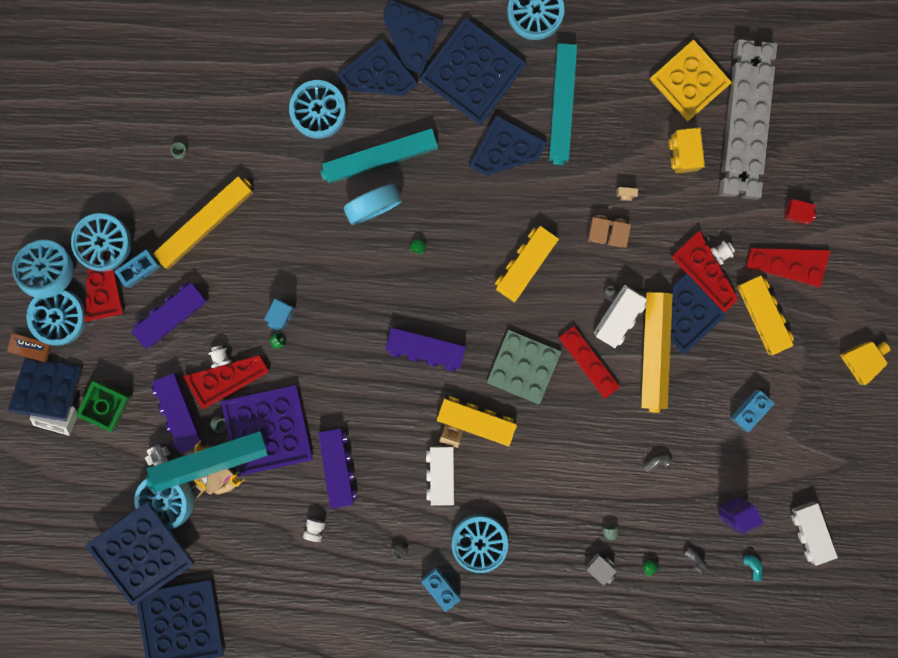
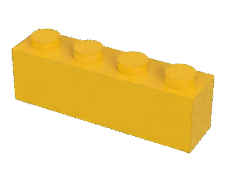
(527, 263)
(765, 315)
(477, 422)

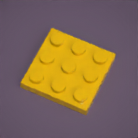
(690, 80)

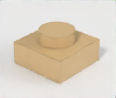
(626, 193)
(451, 436)

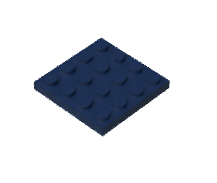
(472, 71)
(140, 553)
(181, 622)

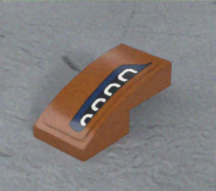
(28, 347)

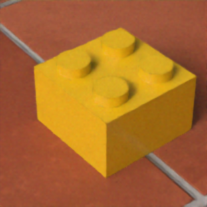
(686, 150)

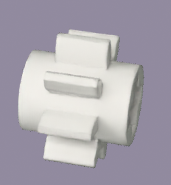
(157, 455)

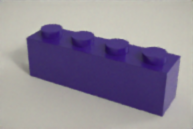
(169, 316)
(425, 348)
(177, 412)
(336, 468)
(740, 515)

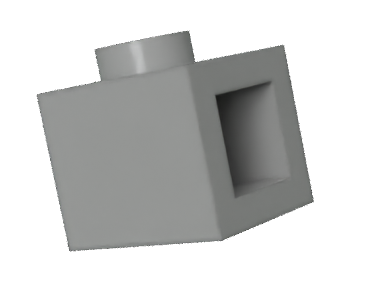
(601, 569)

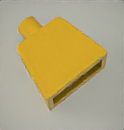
(866, 360)

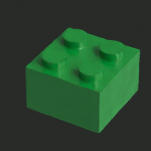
(104, 406)

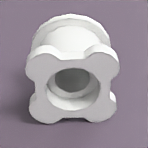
(722, 252)
(219, 356)

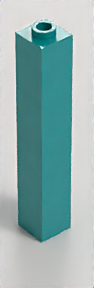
(562, 103)
(379, 156)
(206, 462)

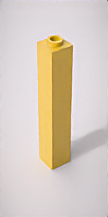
(203, 222)
(657, 351)

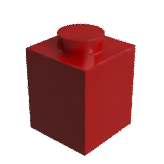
(800, 212)

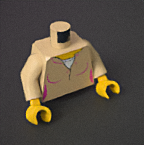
(217, 482)

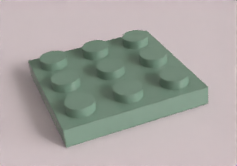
(523, 367)

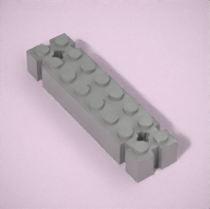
(748, 119)

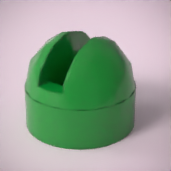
(418, 246)
(277, 340)
(650, 567)

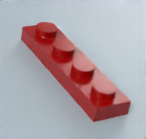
(589, 362)

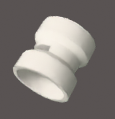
(313, 530)

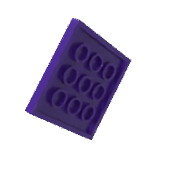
(278, 419)

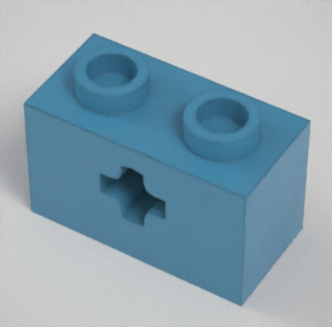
(138, 269)
(279, 315)
(752, 410)
(440, 589)

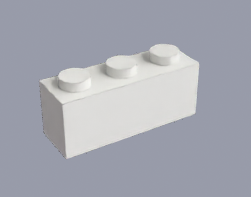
(620, 316)
(440, 475)
(813, 533)

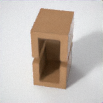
(618, 234)

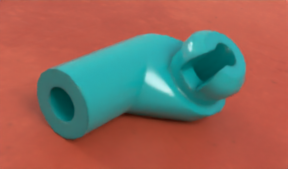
(756, 565)

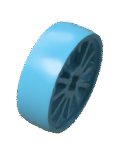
(526, 33)
(338, 97)
(373, 204)
(115, 261)
(42, 268)
(33, 318)
(166, 502)
(457, 536)

